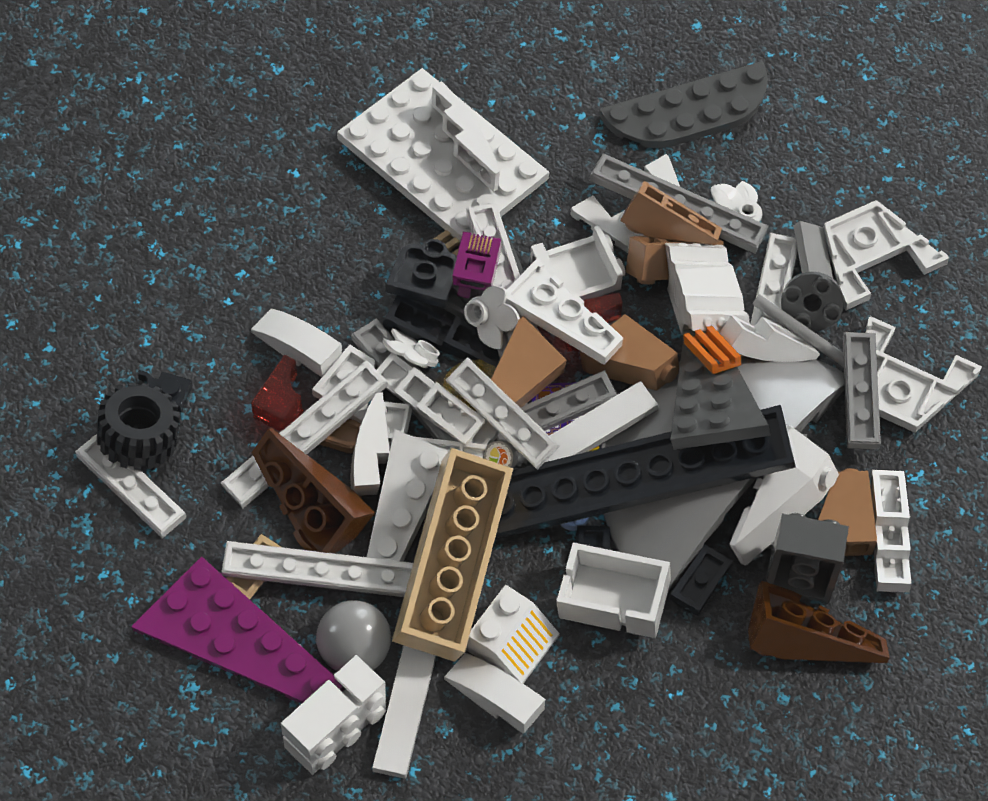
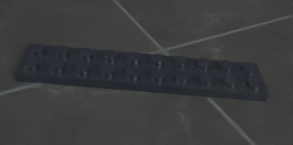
(636, 475)

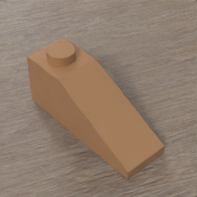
(665, 218)
(648, 258)

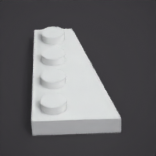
(556, 310)
(404, 495)

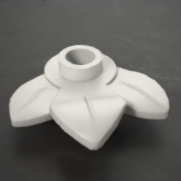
(739, 199)
(495, 316)
(417, 353)

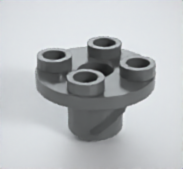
(813, 300)

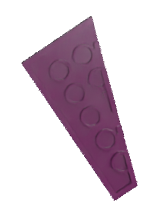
(227, 630)

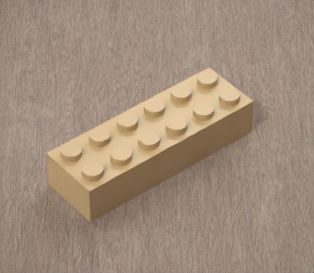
(453, 555)

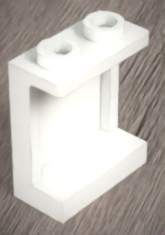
(583, 265)

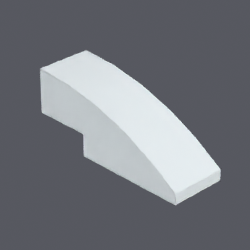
(298, 340)
(766, 341)
(370, 449)
(496, 692)

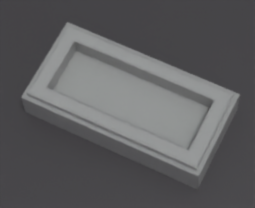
(812, 248)

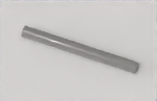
(799, 329)

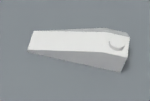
(783, 492)

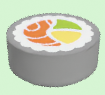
(502, 453)

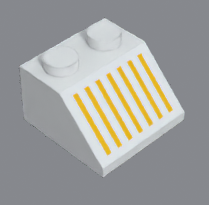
(512, 635)

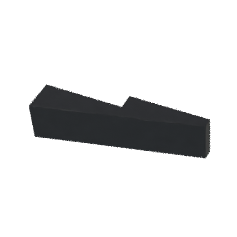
(448, 336)

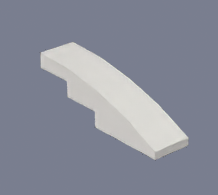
(469, 141)
(430, 399)
(891, 525)

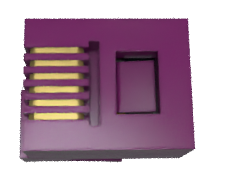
(476, 263)

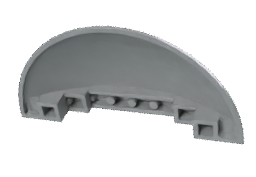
(681, 524)

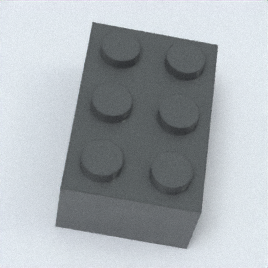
(807, 556)

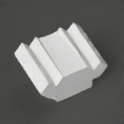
(703, 286)

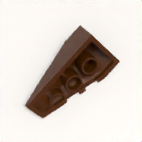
(317, 502)
(796, 631)

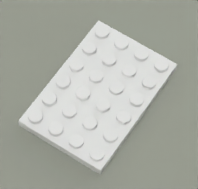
(409, 149)

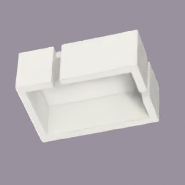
(614, 590)
(334, 717)

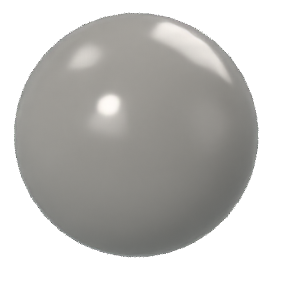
(353, 630)

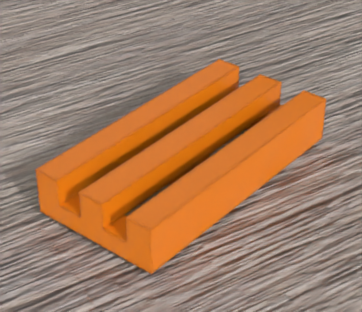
(717, 348)

